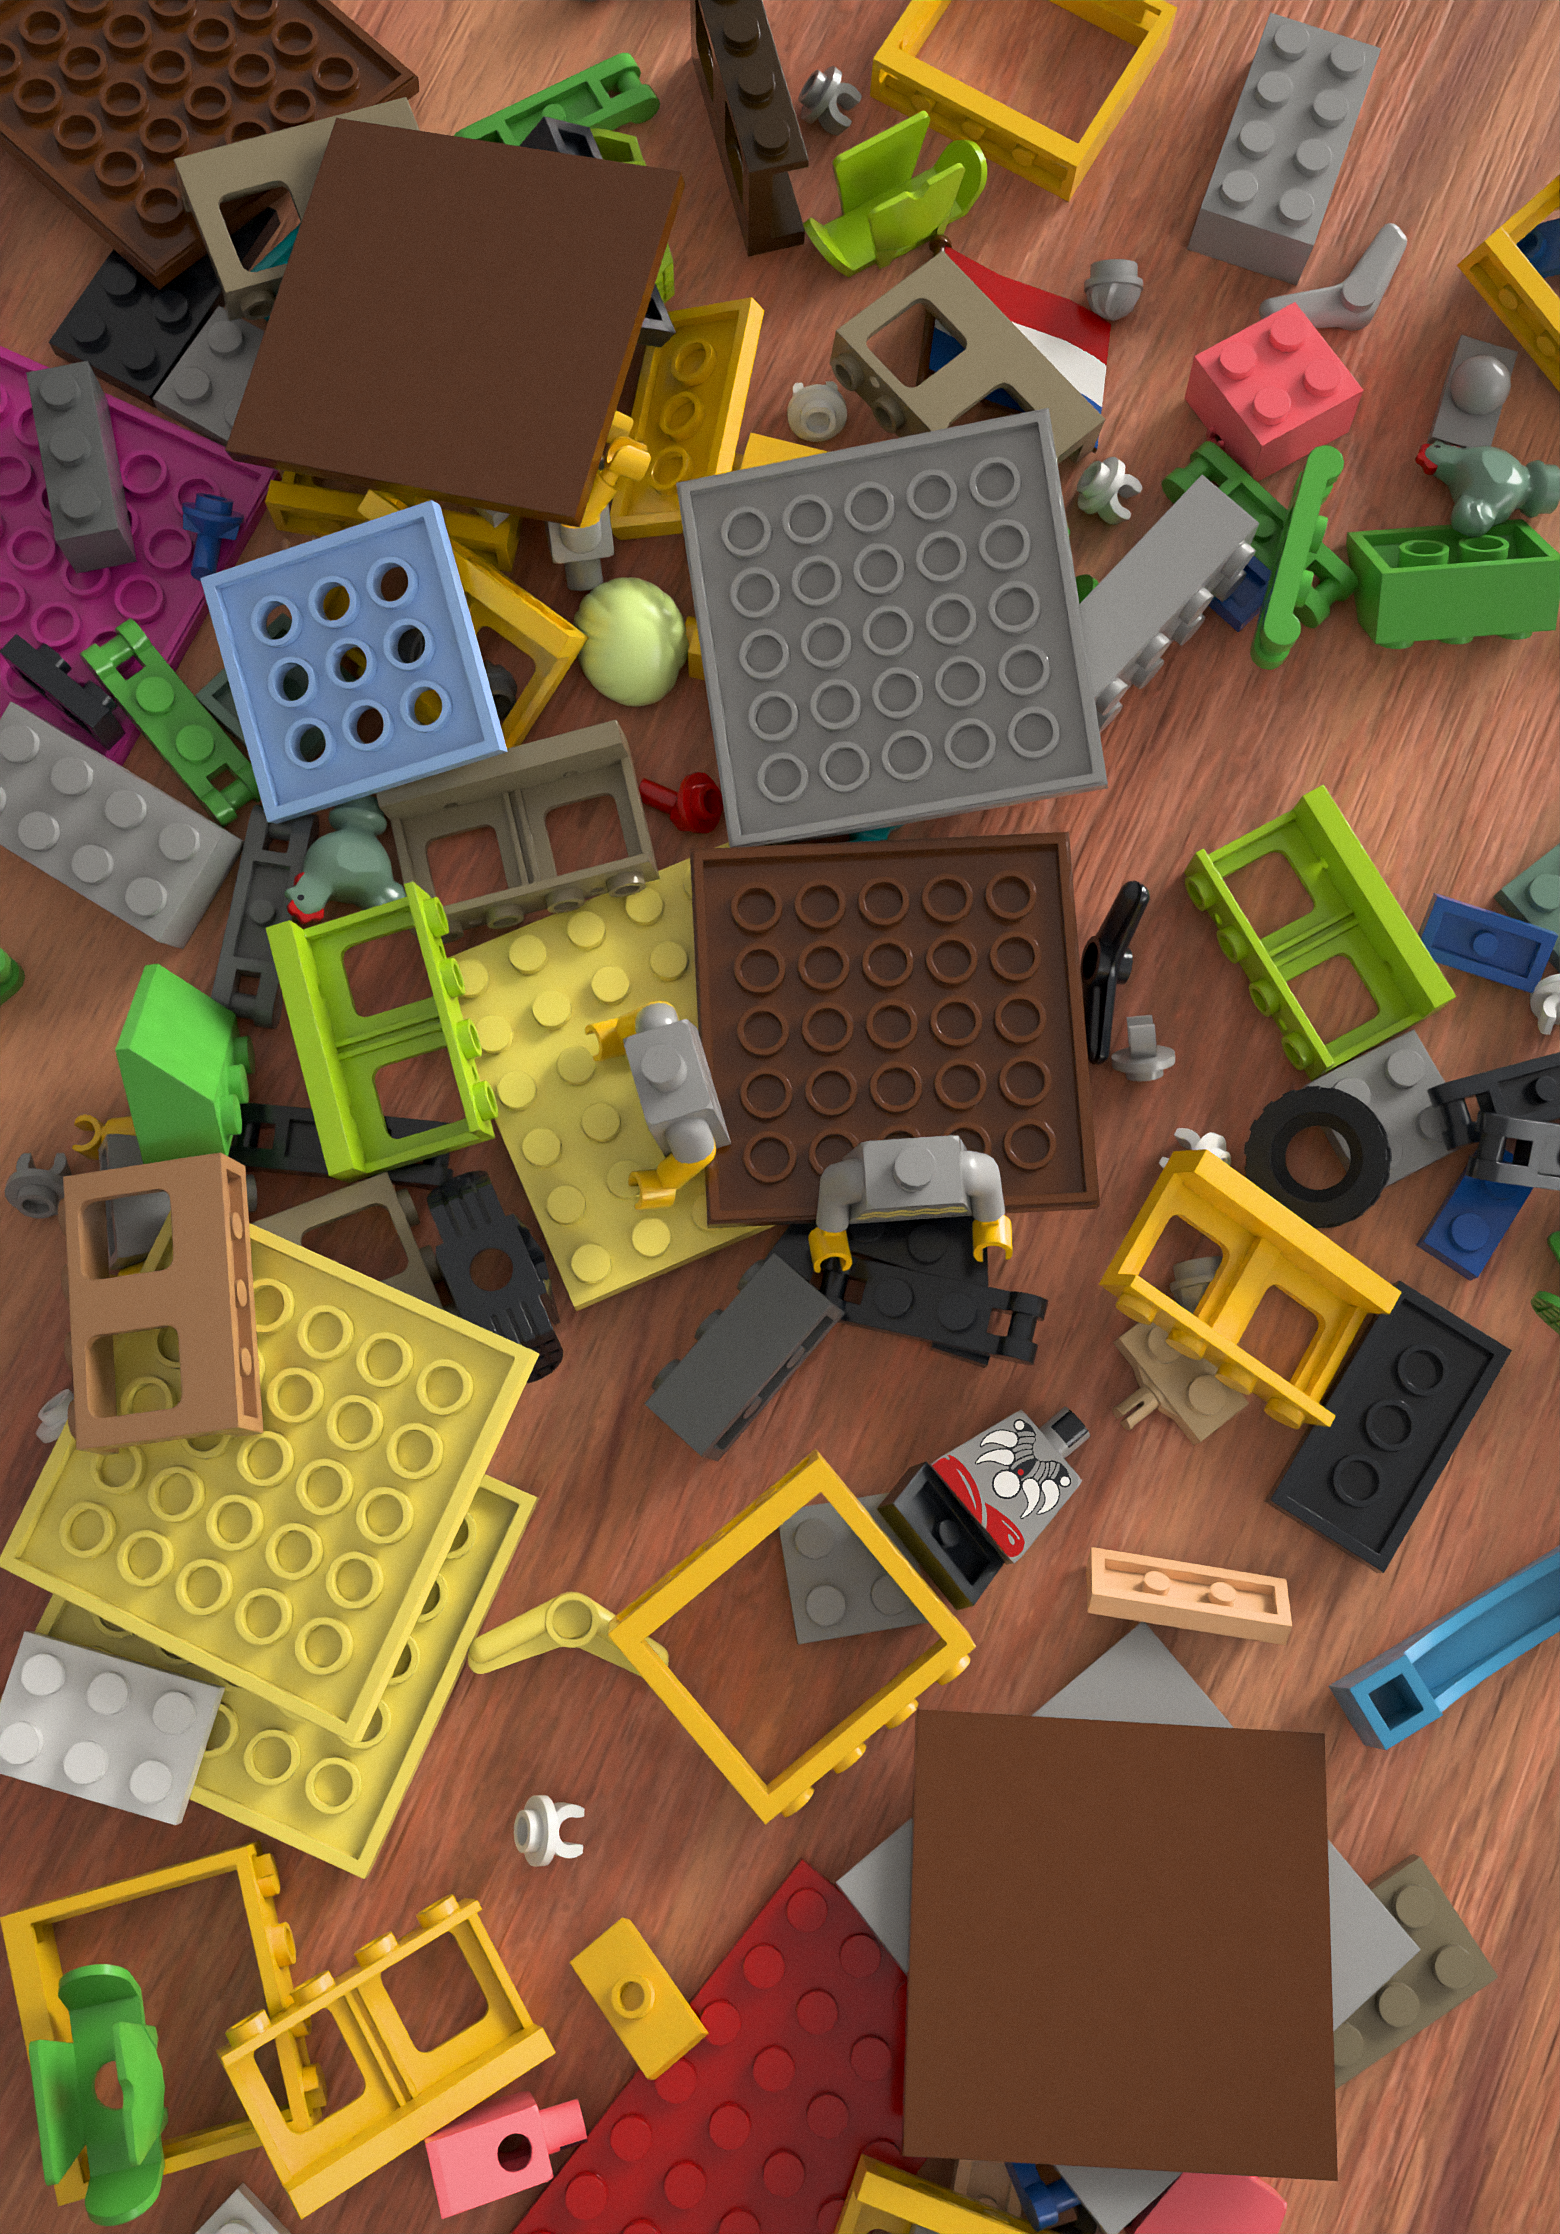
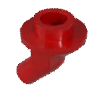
(692, 808)

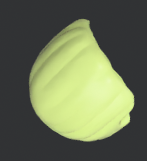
(633, 641)

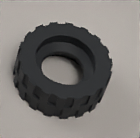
(1331, 1109)

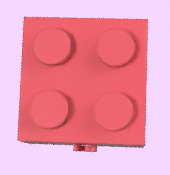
(1272, 392)

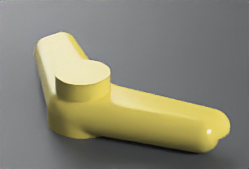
(564, 1621)

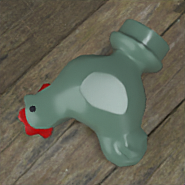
(1490, 484)
(345, 864)

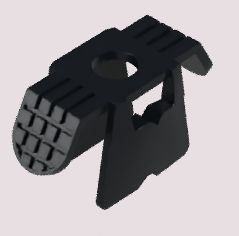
(473, 1222)

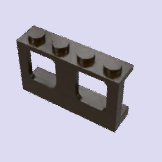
(750, 118)

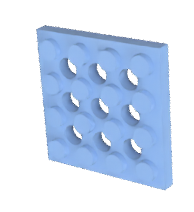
(450, 663)

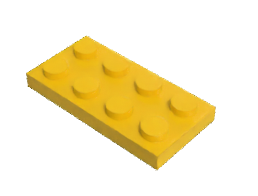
(687, 411)

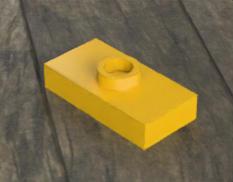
(638, 1998)

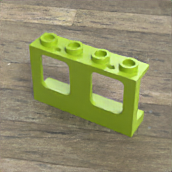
(1350, 918)
(345, 1050)

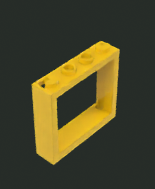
(999, 130)
(716, 1555)
(43, 2016)

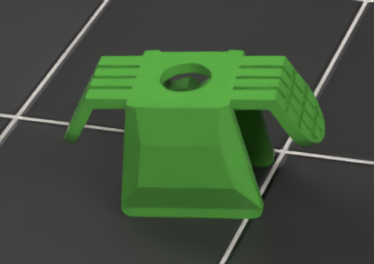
(120, 2142)

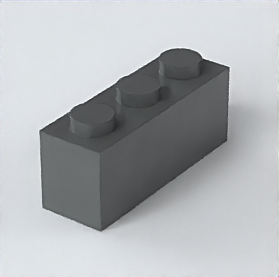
(81, 467)
(742, 1357)

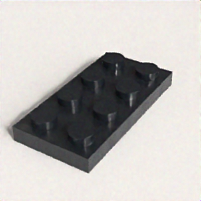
(139, 332)
(1394, 1428)

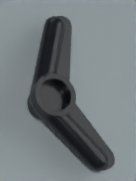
(1108, 963)

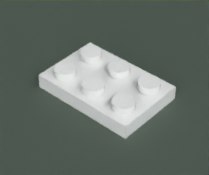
(105, 1727)

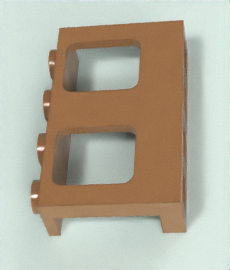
(201, 1295)

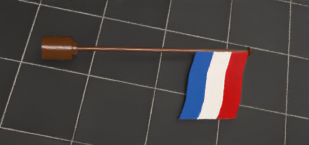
(1058, 327)

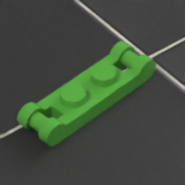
(576, 100)
(1335, 577)
(1288, 580)
(173, 722)

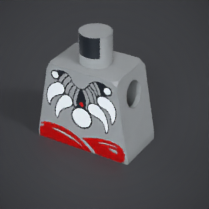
(1014, 1477)

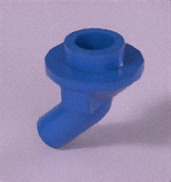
(212, 520)

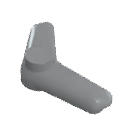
(1358, 296)

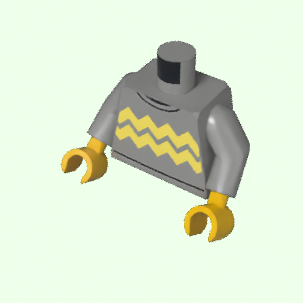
(909, 1183)

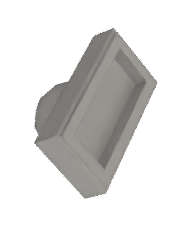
(1473, 394)

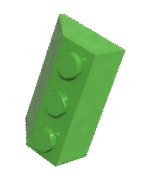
(1453, 585)
(182, 1069)

